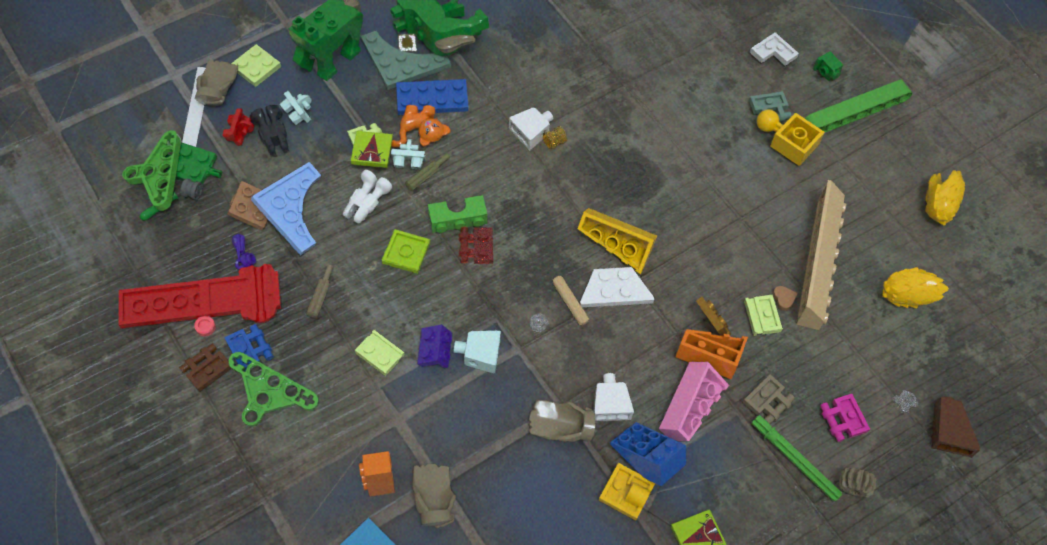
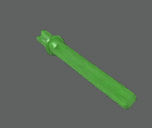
(797, 458)

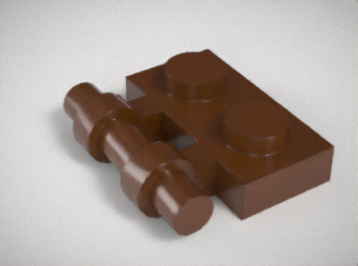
(208, 371)

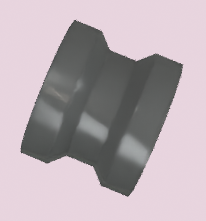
(191, 189)

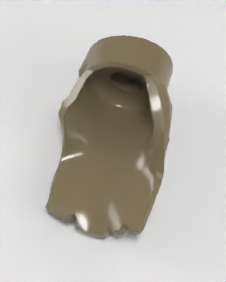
(215, 82)
(561, 421)
(433, 494)

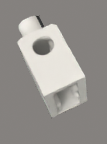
(530, 126)
(612, 400)

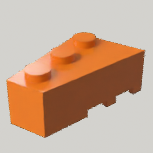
(720, 351)
(377, 473)

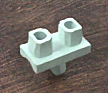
(299, 105)
(416, 157)

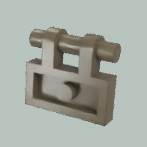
(764, 394)

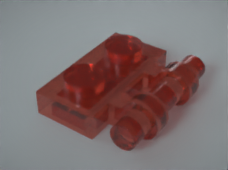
(482, 242)

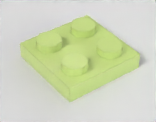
(256, 65)

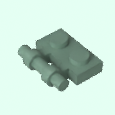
(772, 101)

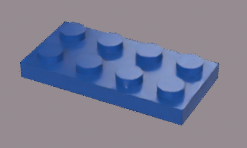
(441, 94)

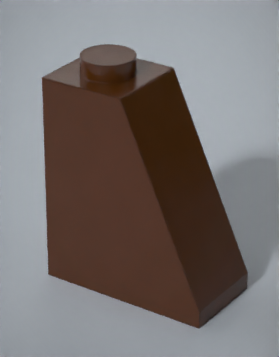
(952, 428)

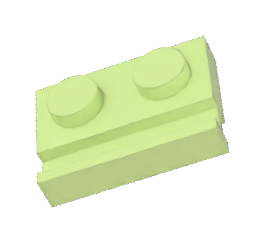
(763, 315)
(379, 352)

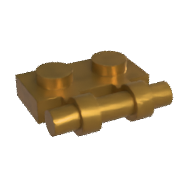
(712, 314)

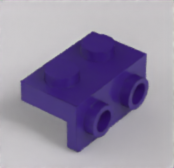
(435, 346)

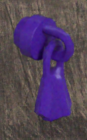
(246, 259)

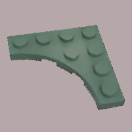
(398, 65)

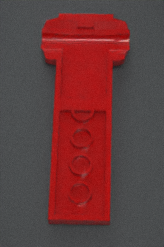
(251, 294)

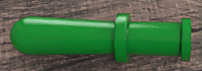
(148, 213)

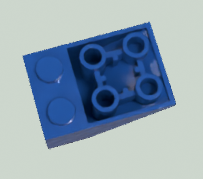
(650, 453)

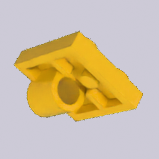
(626, 491)

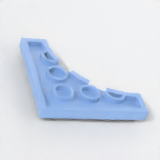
(284, 206)

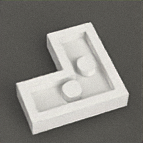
(774, 46)

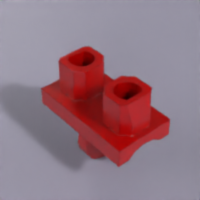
(239, 127)

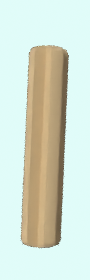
(570, 300)

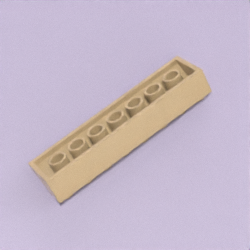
(821, 258)

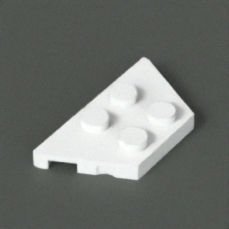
(615, 288)

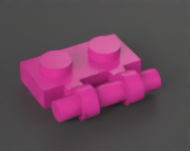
(850, 415)

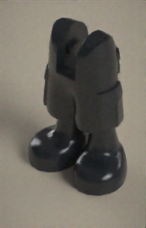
(273, 134)

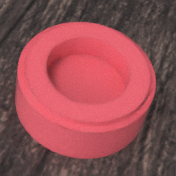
(204, 326)

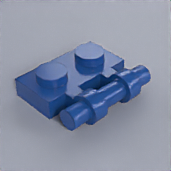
(242, 343)

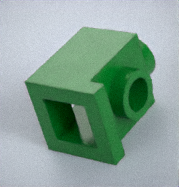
(828, 66)

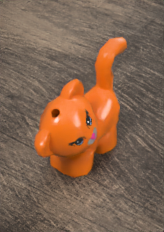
(429, 129)

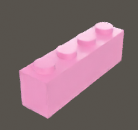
(692, 401)

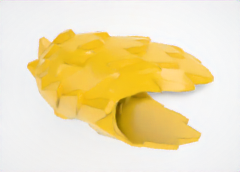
(944, 198)
(913, 288)

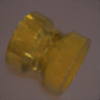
(555, 137)

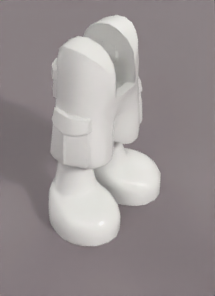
(363, 200)

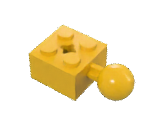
(793, 139)

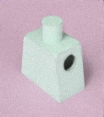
(480, 349)

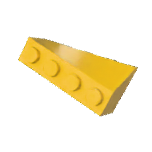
(619, 238)

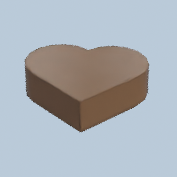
(784, 297)

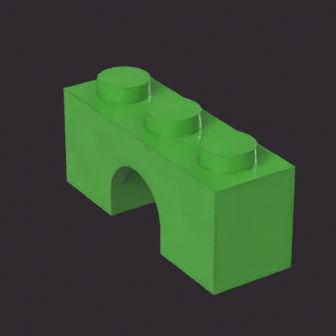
(443, 219)

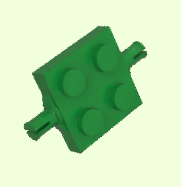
(195, 164)

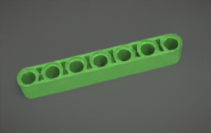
(860, 106)

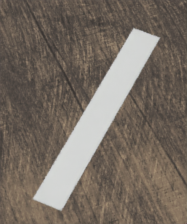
(194, 116)

